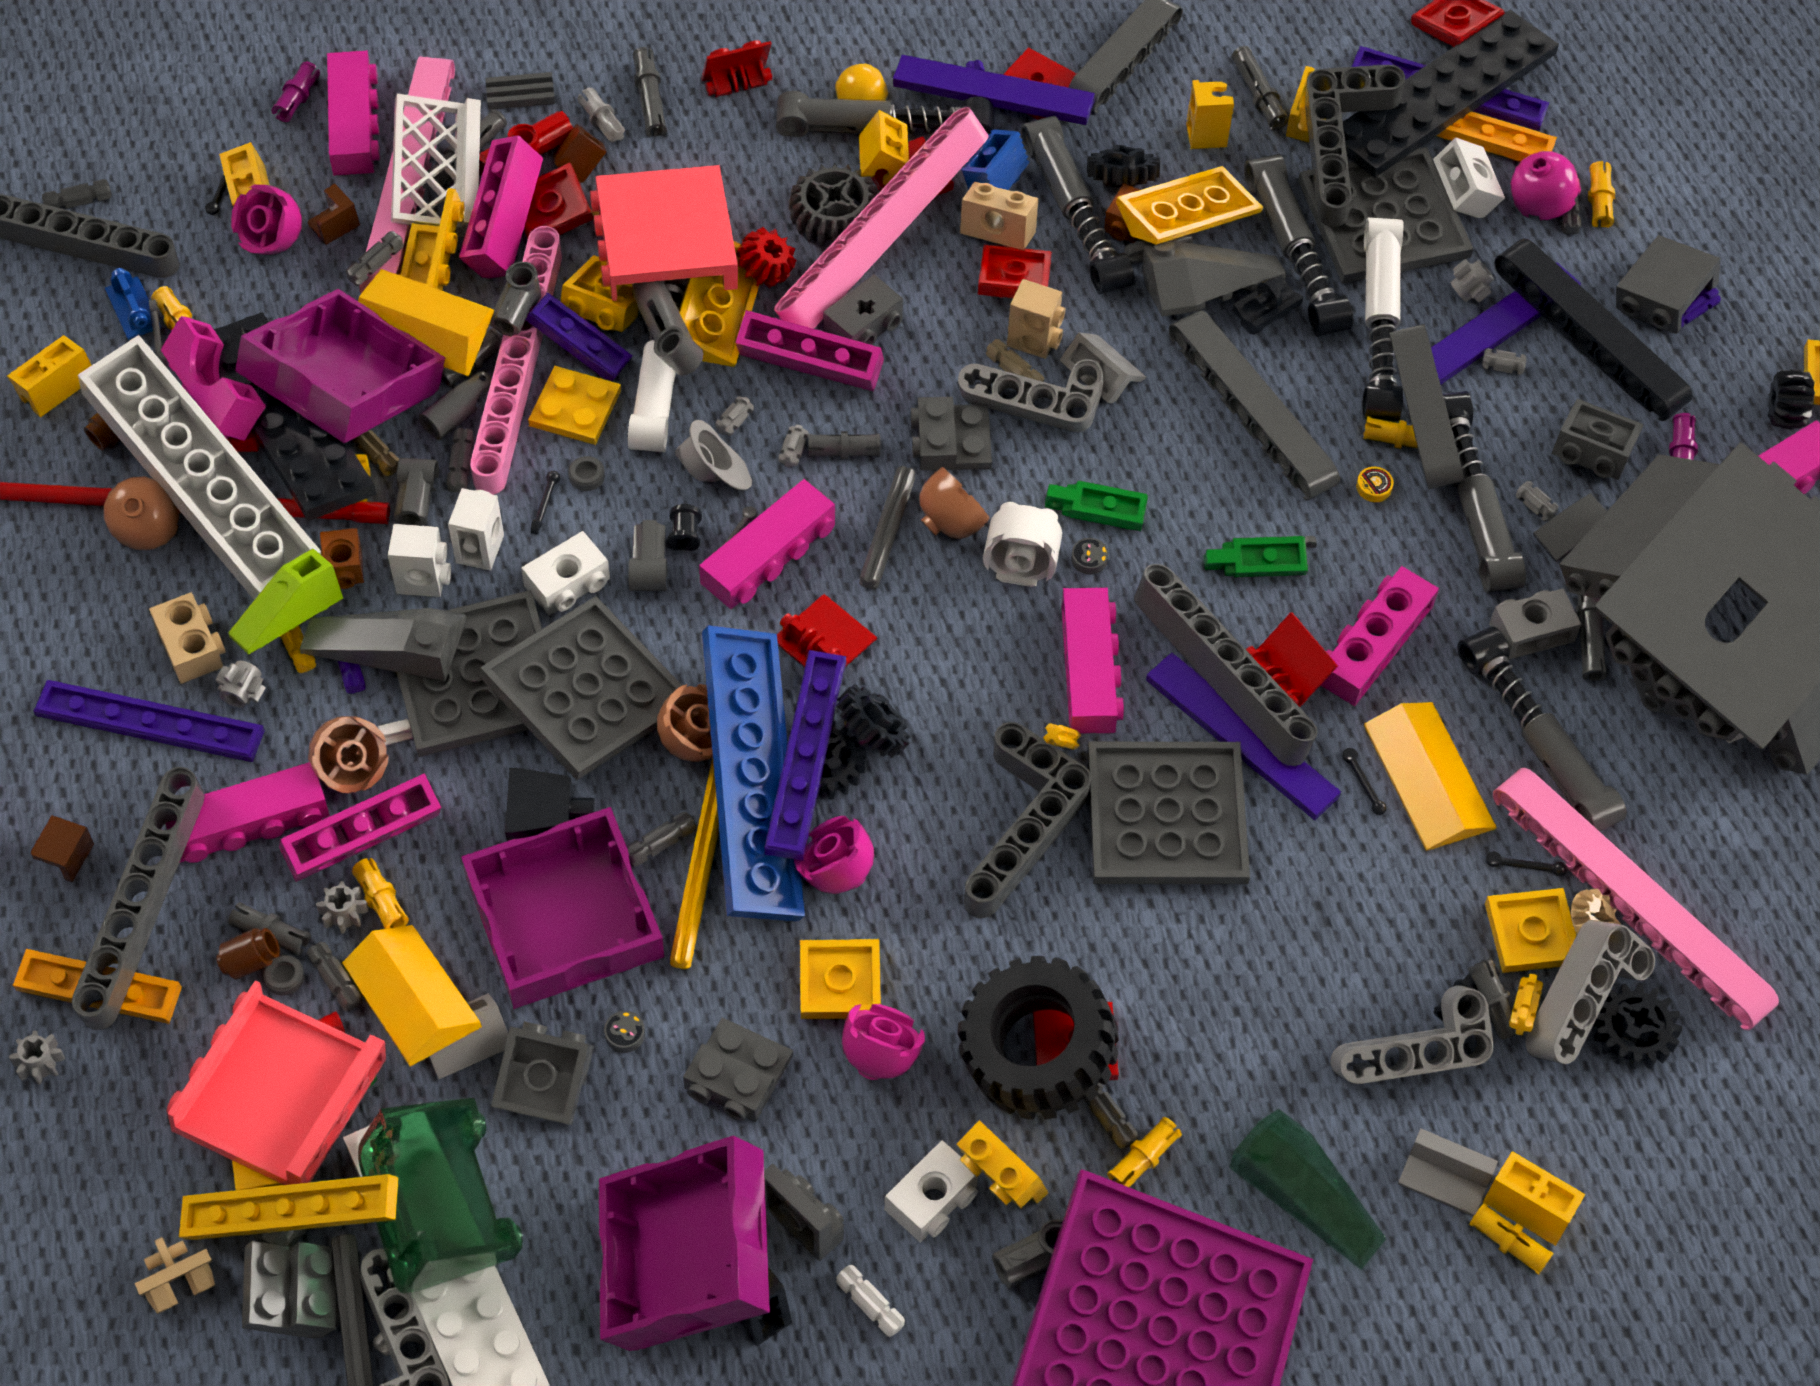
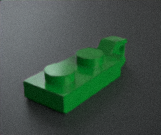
(1099, 504)
(1259, 557)

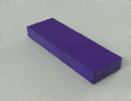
(579, 337)

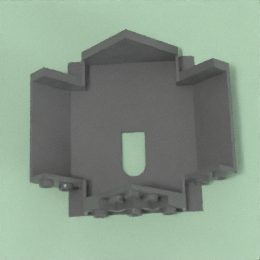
(1666, 562)

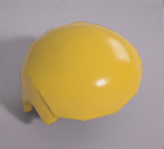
(861, 83)

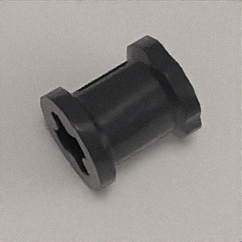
(684, 527)

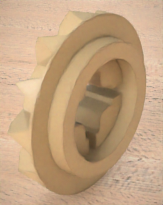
(1588, 903)

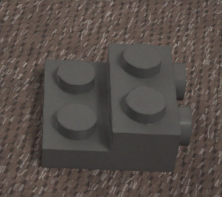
(951, 435)
(1597, 439)
(736, 1070)
(542, 1073)
(801, 1213)
(289, 1289)

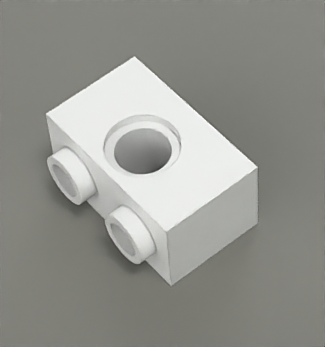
(1468, 178)
(476, 528)
(573, 557)
(418, 560)
(938, 1171)

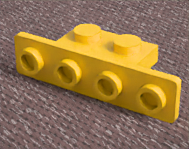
(431, 246)

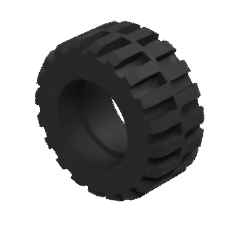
(1017, 993)

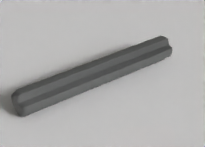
(887, 527)
(351, 1311)

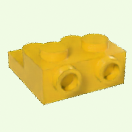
(592, 301)
(1009, 1174)

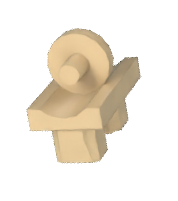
(157, 1286)

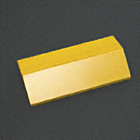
(1186, 206)
(717, 314)
(431, 316)
(1429, 774)
(409, 992)

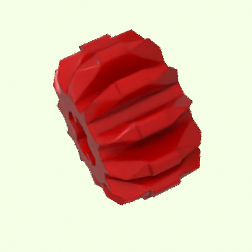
(766, 257)

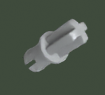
(601, 115)

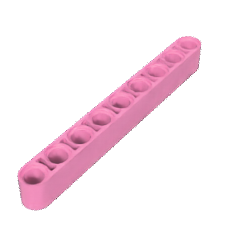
(429, 81)
(883, 220)
(513, 375)
(1638, 898)

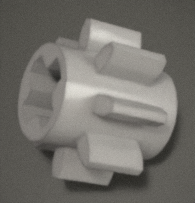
(1472, 280)
(240, 684)
(349, 913)
(36, 1067)

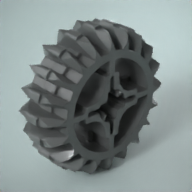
(832, 194)

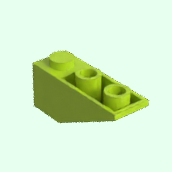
(289, 599)

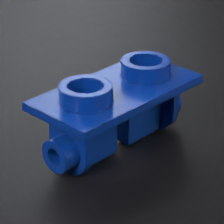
(130, 303)

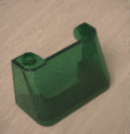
(443, 1205)

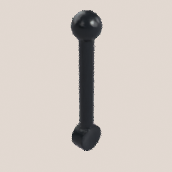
(212, 207)
(553, 478)
(1350, 756)
(1494, 859)

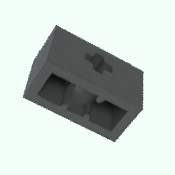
(865, 312)

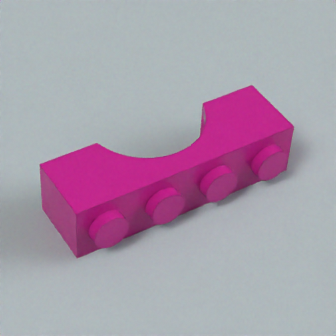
(194, 356)

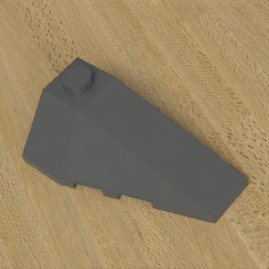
(1189, 274)
(398, 641)

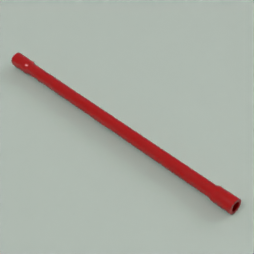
(358, 512)

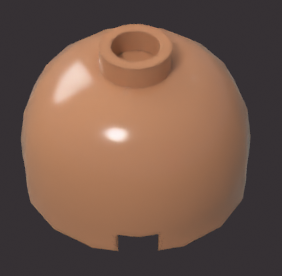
(950, 507)
(140, 513)
(685, 724)
(348, 754)

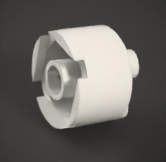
(1023, 544)

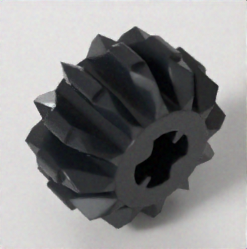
(1791, 399)

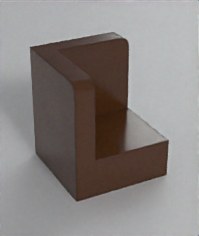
(581, 151)
(337, 219)
(63, 846)

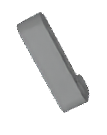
(1030, 390)
(1582, 985)
(1412, 1045)
(400, 1331)

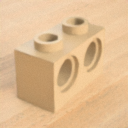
(1035, 319)
(184, 639)

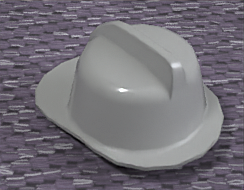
(711, 458)

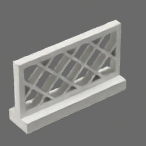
(465, 158)

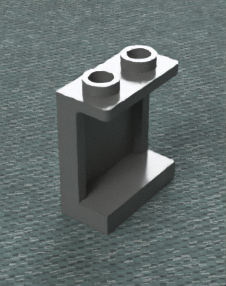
(1666, 283)

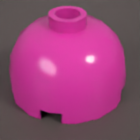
(1545, 185)
(266, 220)
(837, 856)
(881, 1041)

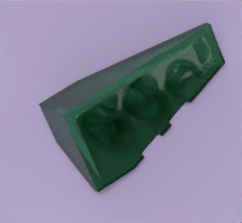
(1301, 1179)

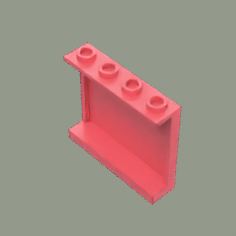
(663, 227)
(275, 1088)

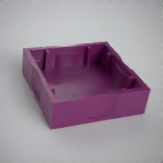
(340, 365)
(562, 908)
(683, 1245)

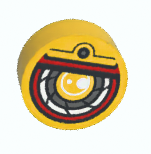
(1374, 484)

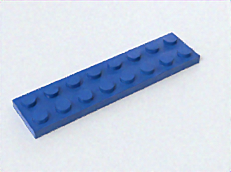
(748, 764)

